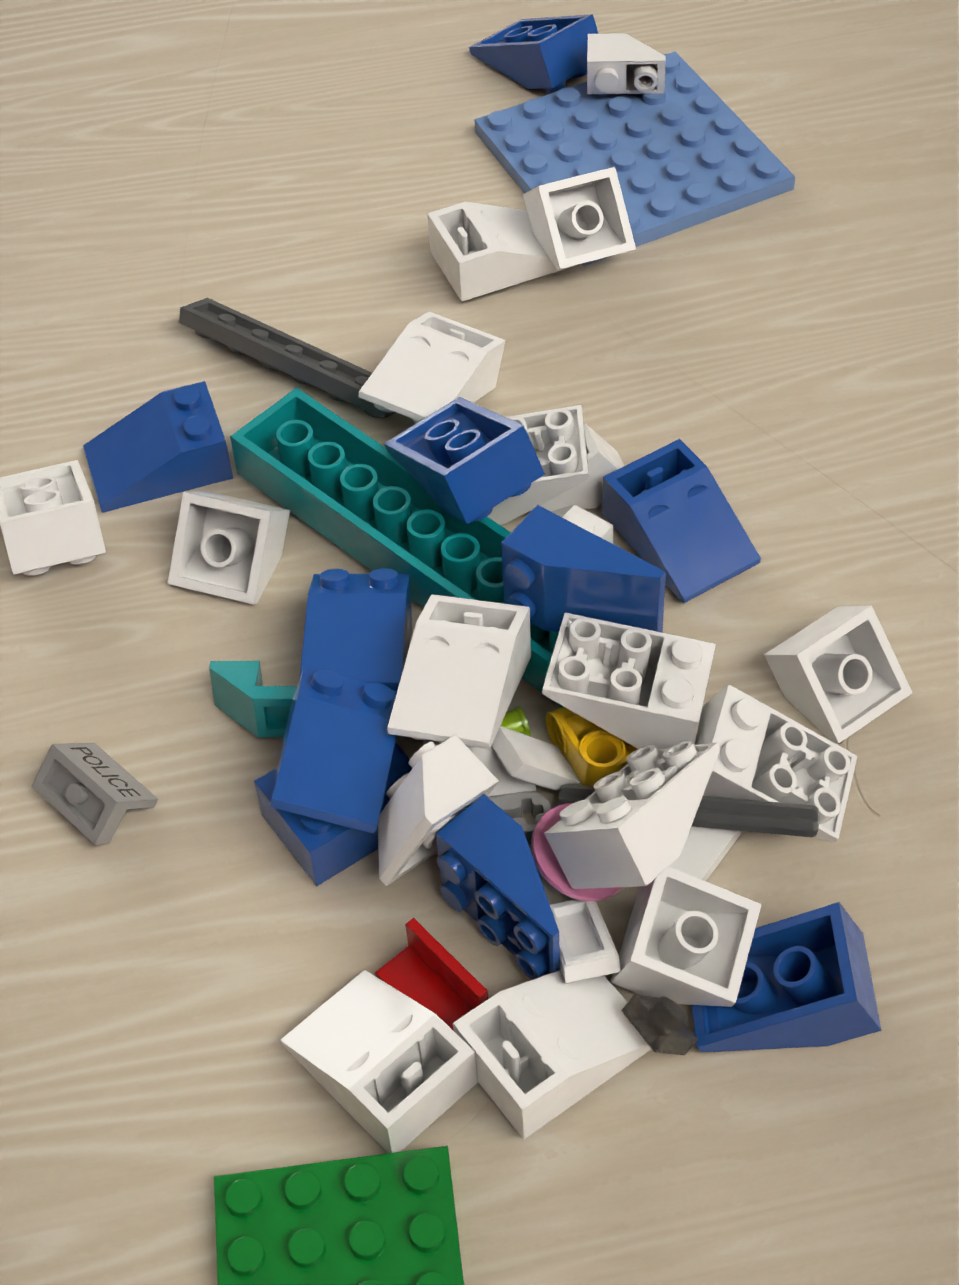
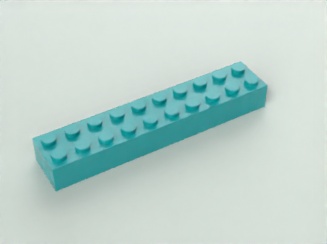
(374, 508)

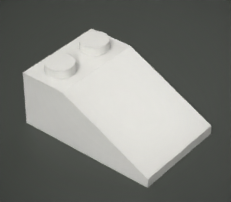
(49, 518)

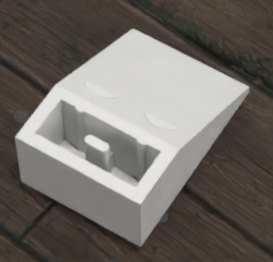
(485, 248)
(433, 366)
(562, 452)
(461, 670)
(630, 680)
(774, 759)
(634, 818)
(549, 1045)
(384, 1059)

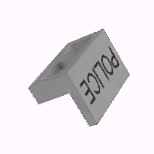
(90, 789)

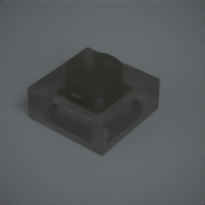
(660, 1024)

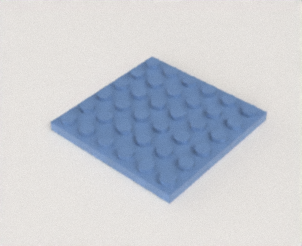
(674, 152)

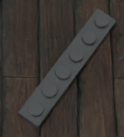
(279, 351)

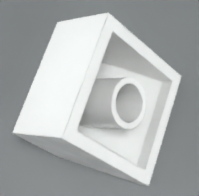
(580, 218)
(227, 545)
(840, 671)
(422, 802)
(687, 941)

